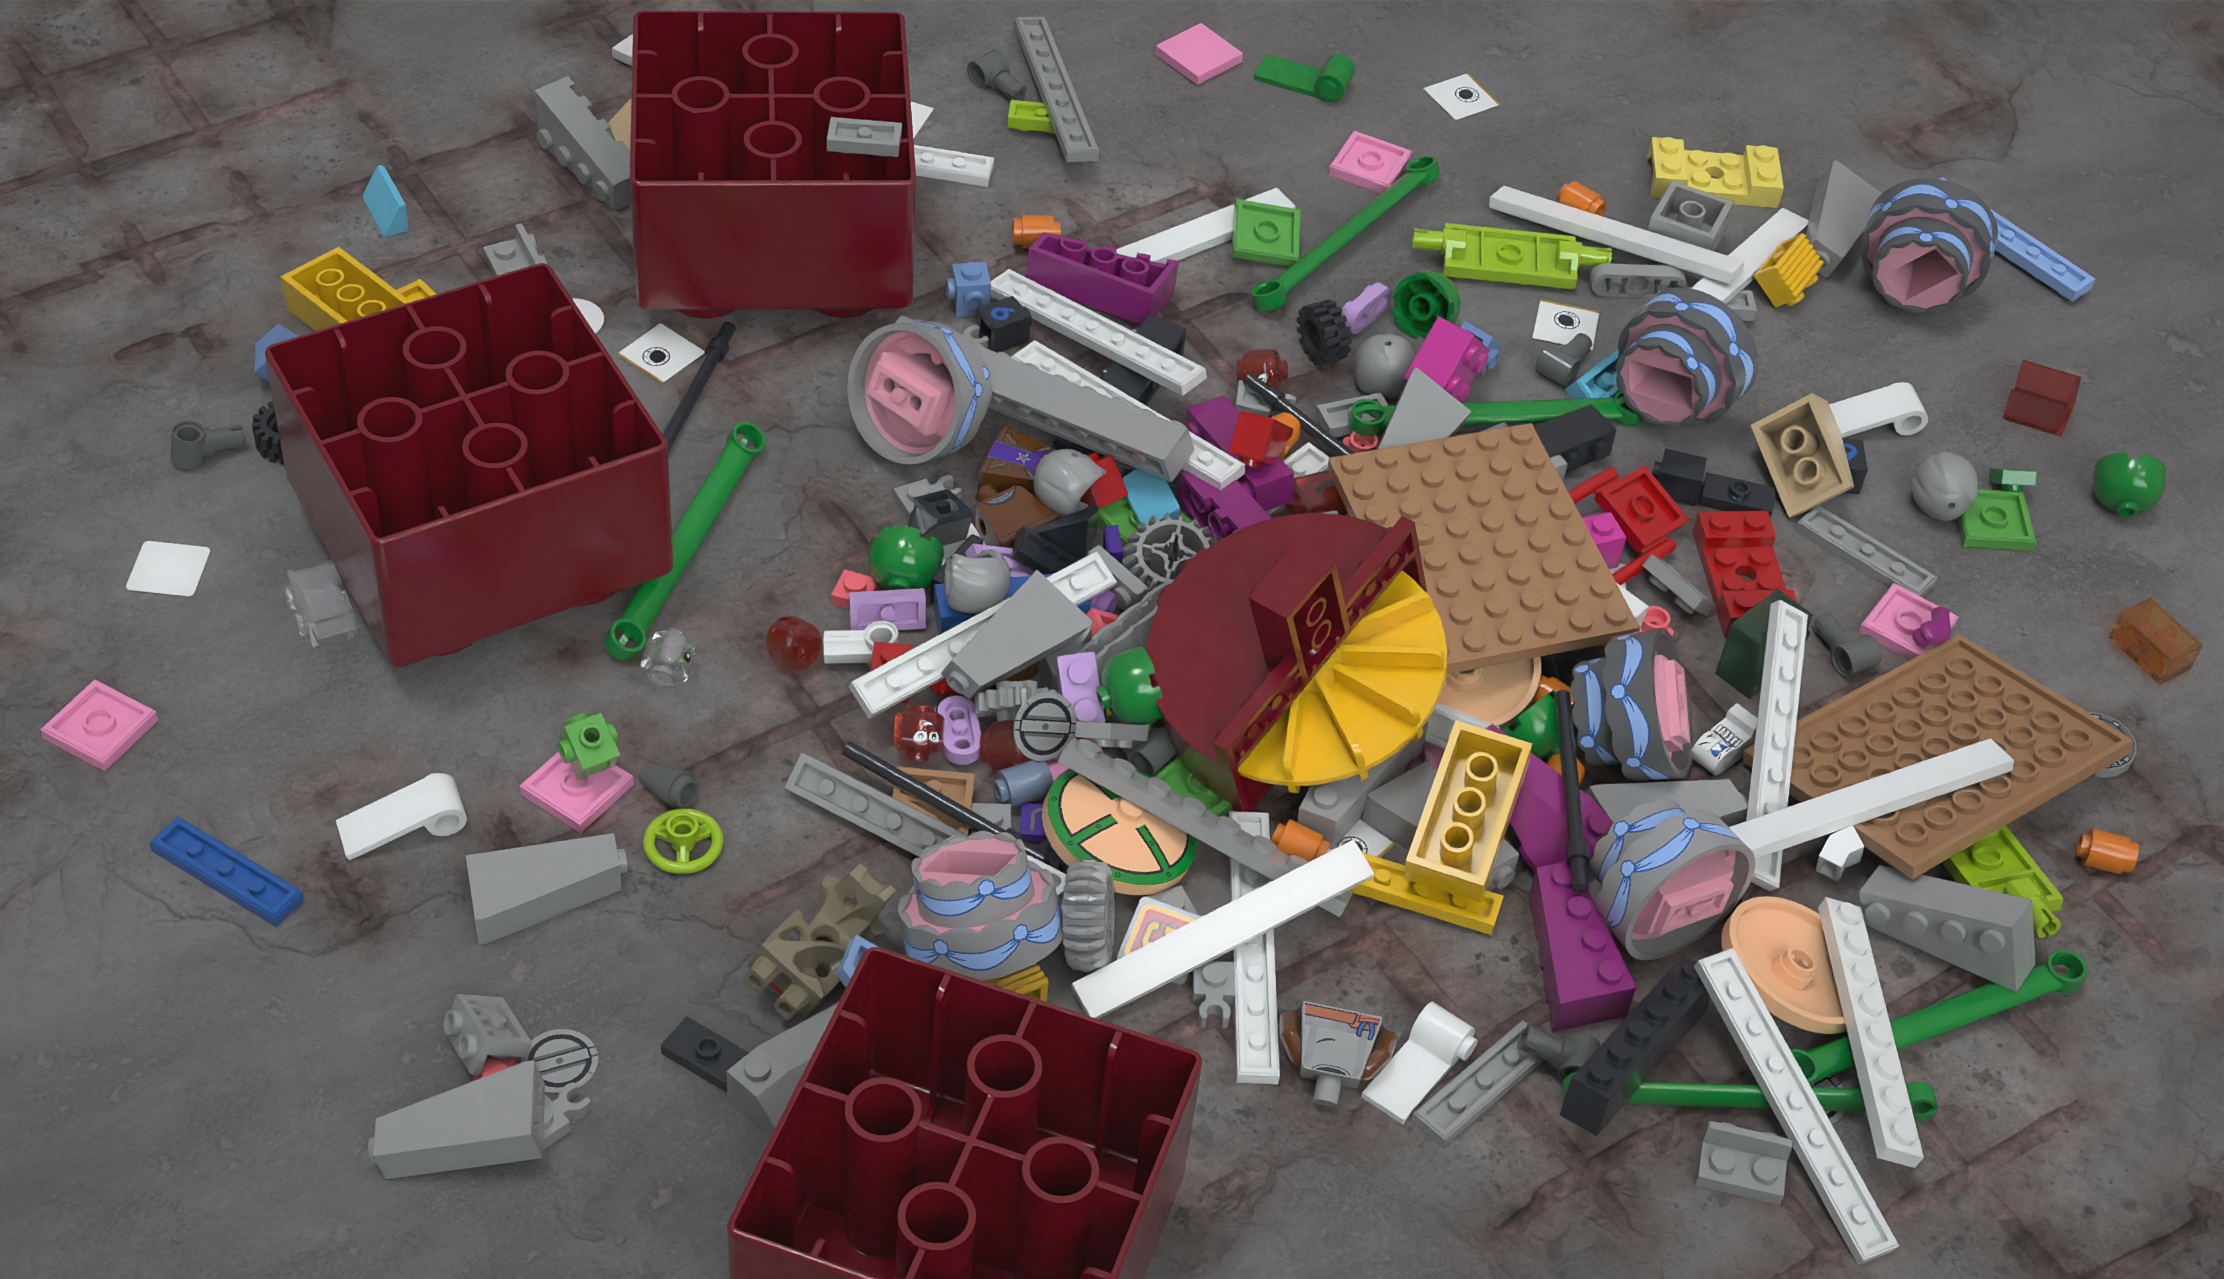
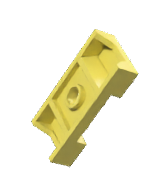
(1744, 178)

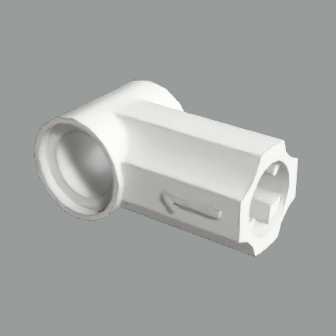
(857, 645)

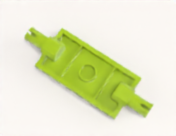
(1510, 255)
(2006, 867)

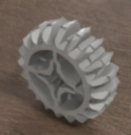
(1146, 550)
(1088, 915)

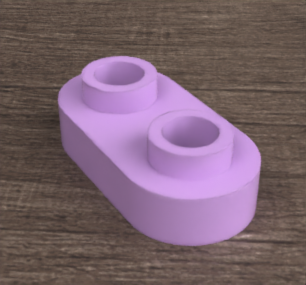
(1366, 307)
(963, 735)

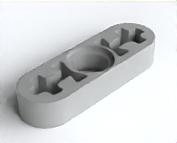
(1614, 272)

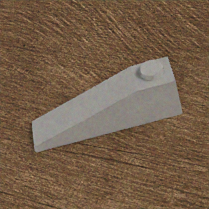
(769, 1074)

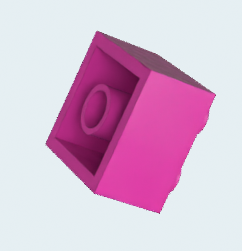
(1451, 358)

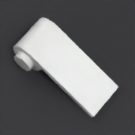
(1886, 405)
(426, 803)
(1422, 1062)

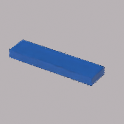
(226, 871)

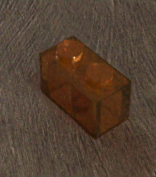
(2155, 641)

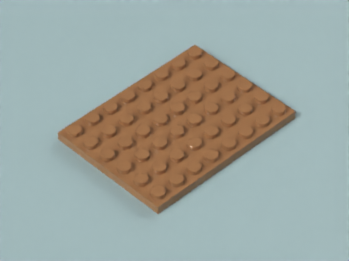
(1495, 543)
(1936, 707)

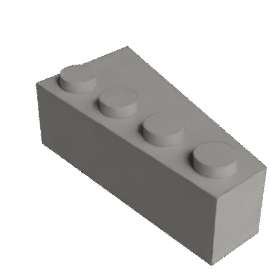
(583, 142)
(1339, 804)
(1954, 922)

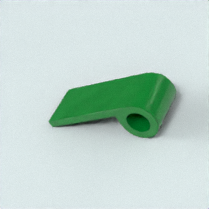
(1323, 84)

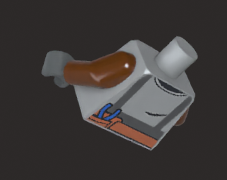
(1335, 1046)

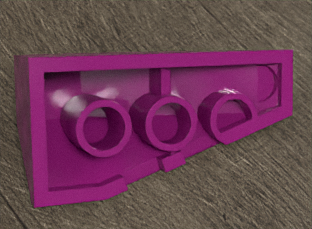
(1541, 815)

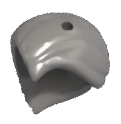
(1383, 364)
(1063, 479)
(1942, 481)
(976, 582)

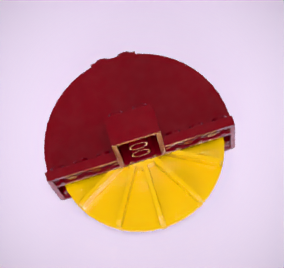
(1297, 654)

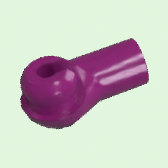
(1934, 631)

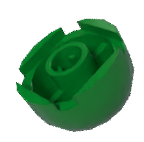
(1422, 299)
(2129, 484)
(904, 559)
(1128, 688)
(1538, 727)

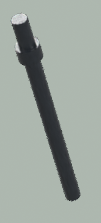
(715, 352)
(1275, 400)
(932, 796)
(1576, 850)

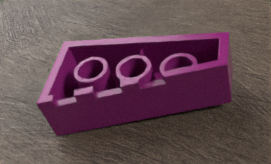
(1102, 277)
(1220, 510)
(1577, 954)

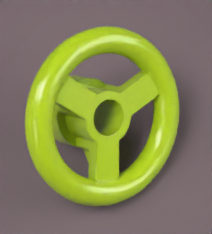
(683, 832)

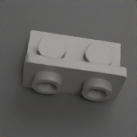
(513, 254)
(483, 1028)
(1743, 1162)

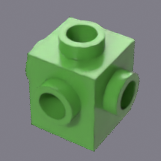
(588, 744)

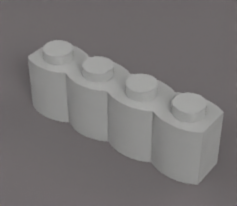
(1126, 632)

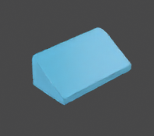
(386, 203)
(1598, 381)
(1150, 496)

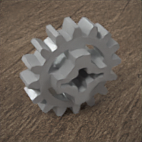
(1006, 699)

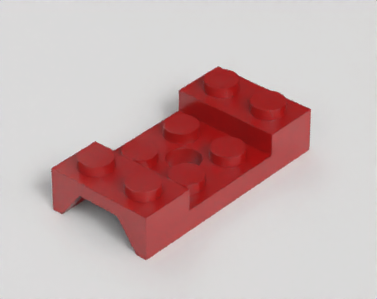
(1735, 546)

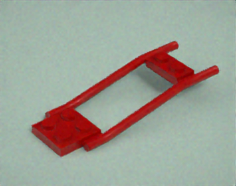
(1641, 510)

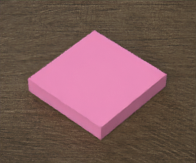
(1199, 54)
(1369, 162)
(1896, 619)
(99, 725)
(573, 800)

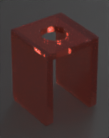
(2042, 398)

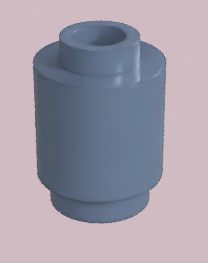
(1023, 783)

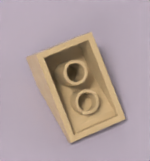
(1804, 454)

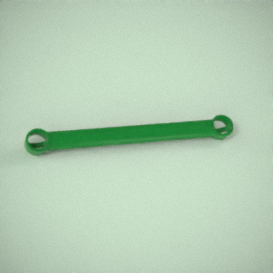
(1272, 293)
(1502, 411)
(686, 540)
(1951, 1014)
(1920, 1095)

